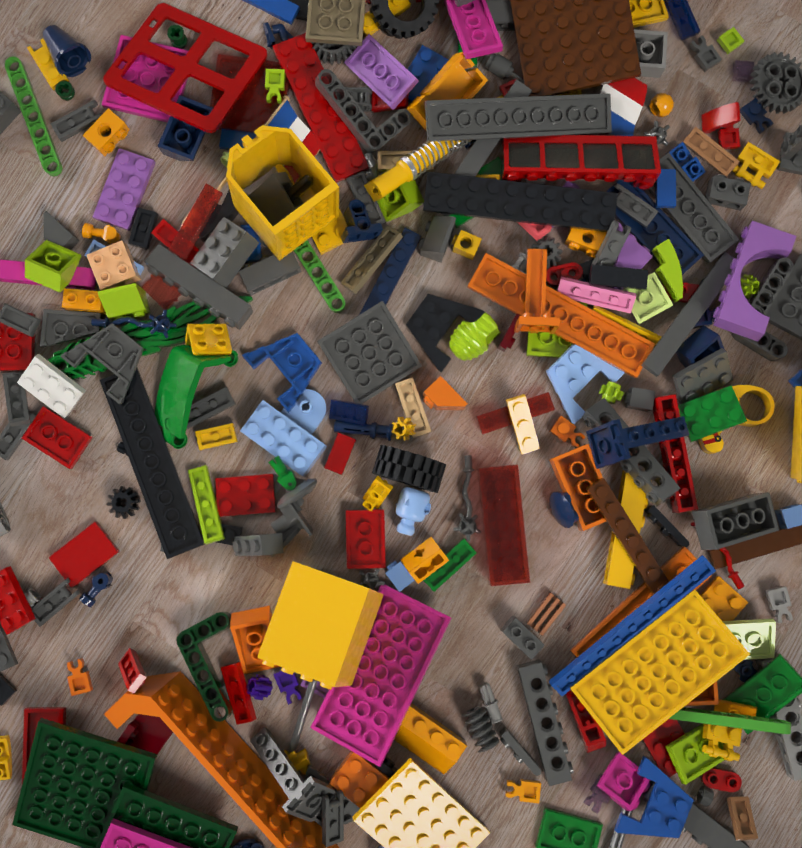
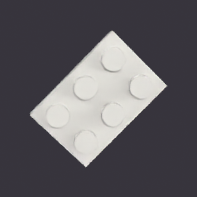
(51, 386)

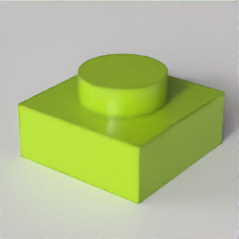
(730, 40)

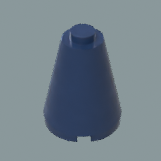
(66, 52)

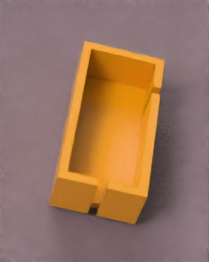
(449, 84)

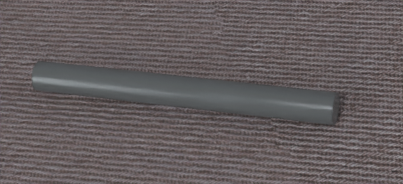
(302, 716)

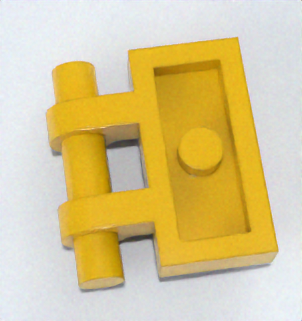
(758, 161)
(727, 735)

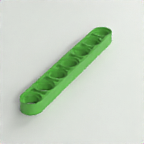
(27, 109)
(323, 279)
(733, 720)

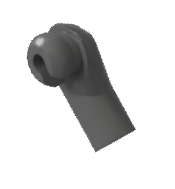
(373, 166)

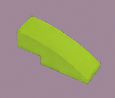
(669, 269)

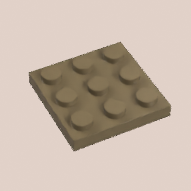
(336, 22)

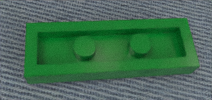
(457, 558)

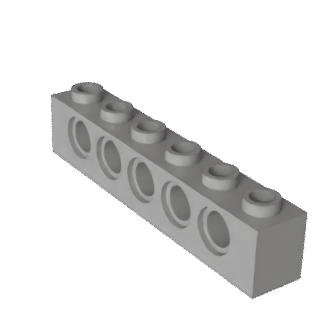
(788, 747)

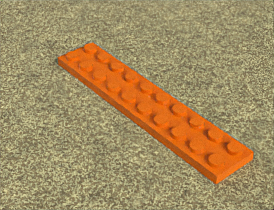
(577, 322)

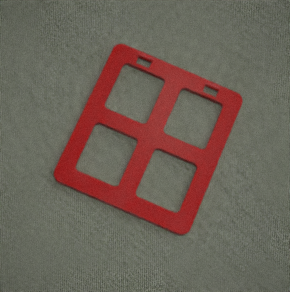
(186, 67)

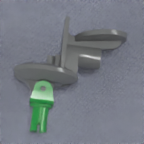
(292, 519)

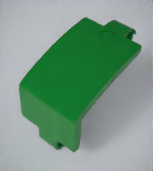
(179, 387)

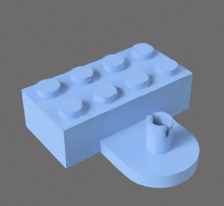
(290, 432)

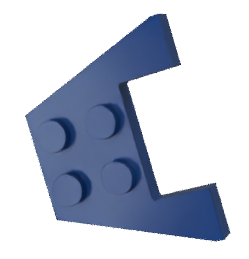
(295, 362)
(665, 809)

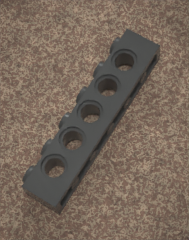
(640, 456)
(553, 773)

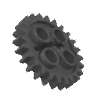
(777, 82)

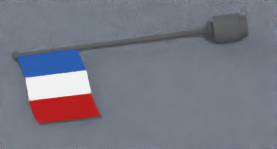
(626, 96)

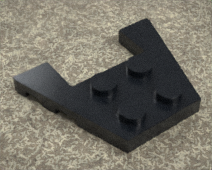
(433, 321)

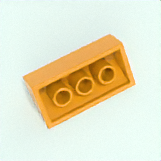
(430, 739)

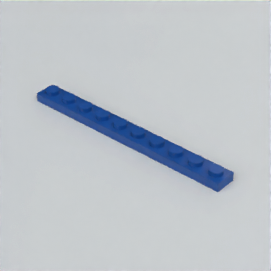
(633, 624)

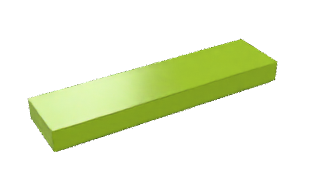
(206, 504)

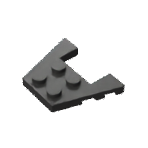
(115, 352)

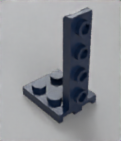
(611, 443)

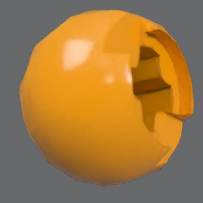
(661, 105)

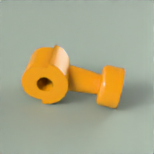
(109, 233)

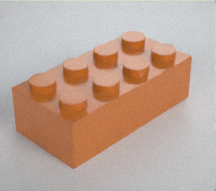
(575, 473)
(358, 779)

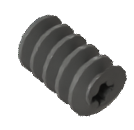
(482, 728)

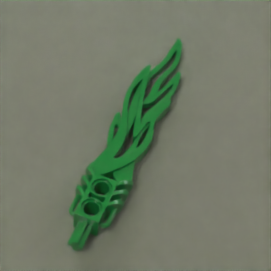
(151, 343)

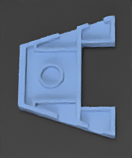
(573, 372)

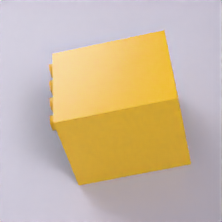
(320, 627)

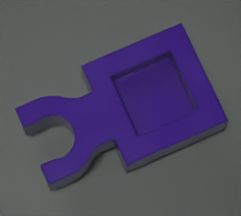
(287, 683)

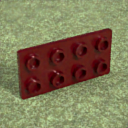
(146, 733)

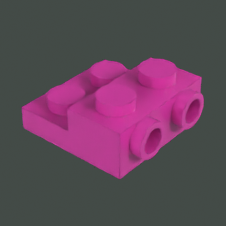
(623, 782)

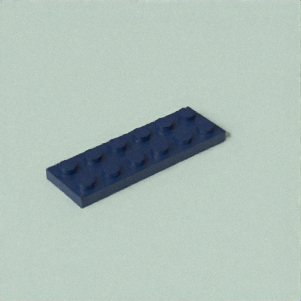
(658, 230)

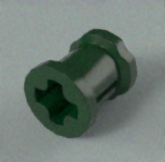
(177, 36)

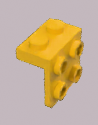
(208, 339)

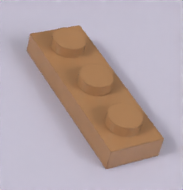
(711, 152)

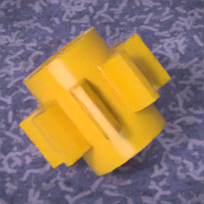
(398, 428)

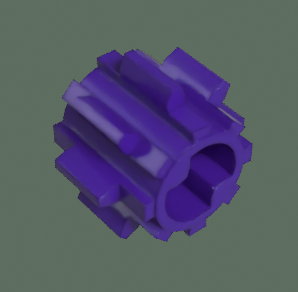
(259, 687)

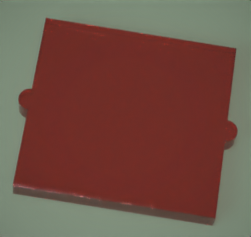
(161, 292)

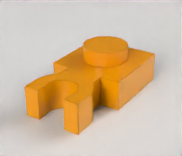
(527, 790)

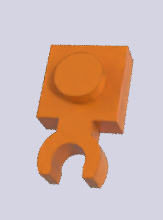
(564, 430)
(79, 681)

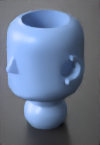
(412, 507)

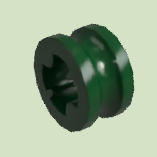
(63, 95)

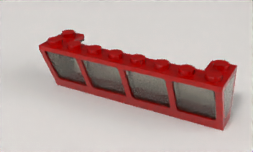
(582, 157)

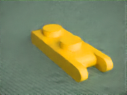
(45, 63)

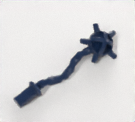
(160, 323)

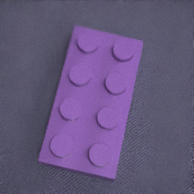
(381, 72)
(124, 189)

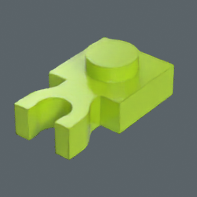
(274, 83)

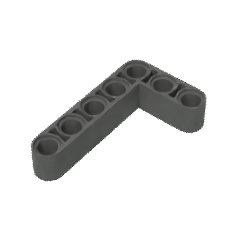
(358, 115)
(769, 294)

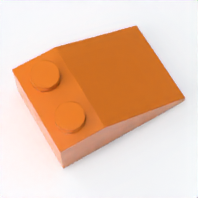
(248, 634)

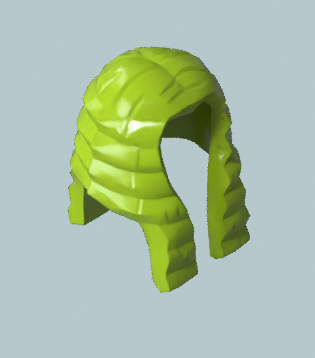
(473, 338)

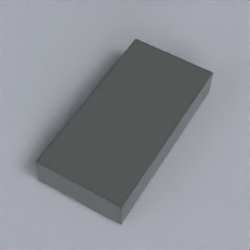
(19, 320)

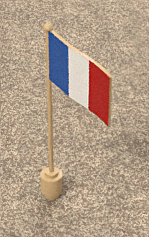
(286, 118)

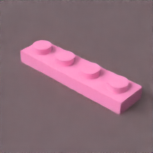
(597, 295)

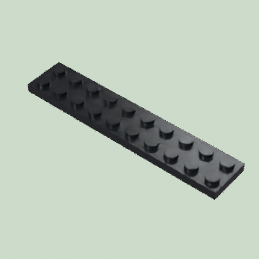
(519, 202)
(154, 468)

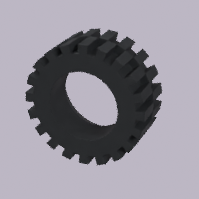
(401, 28)
(409, 468)

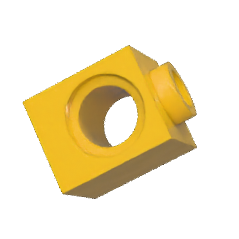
(473, 240)

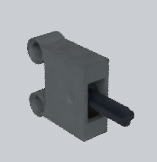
(279, 197)

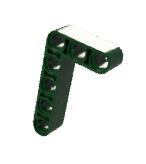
(205, 663)

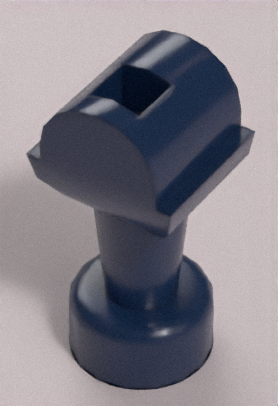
(99, 582)

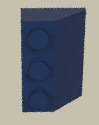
(182, 139)

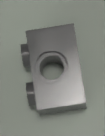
(522, 637)

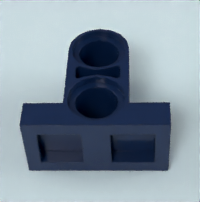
(358, 220)

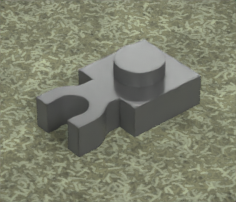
(706, 55)

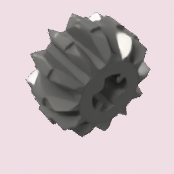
(551, 248)

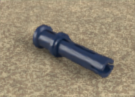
(373, 430)

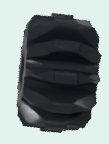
(120, 494)

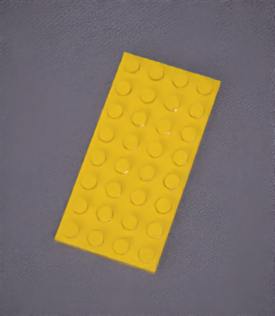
(659, 671)

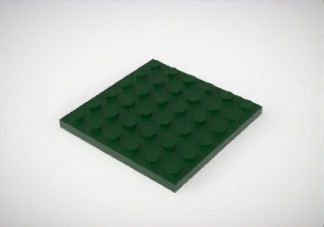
(76, 782)

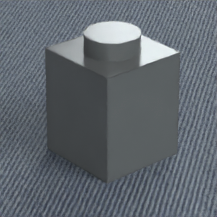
(639, 399)

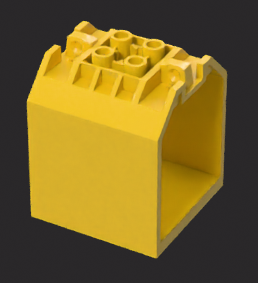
(256, 159)

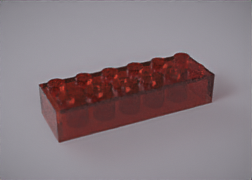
(503, 525)

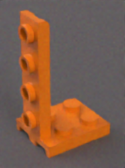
(534, 318)

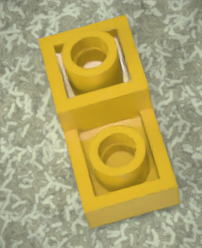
(5, 758)

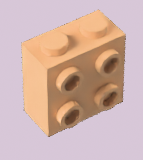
(113, 266)

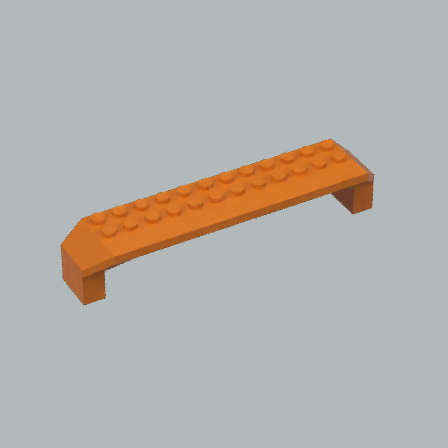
(222, 754)

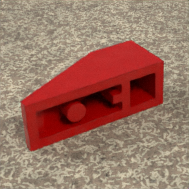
(588, 728)

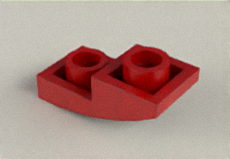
(721, 117)

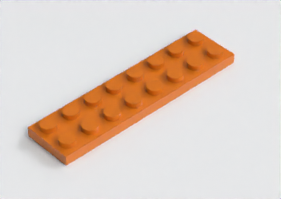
(671, 569)

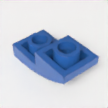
(689, 164)

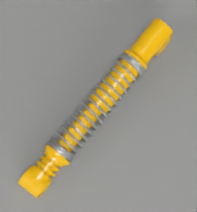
(408, 167)

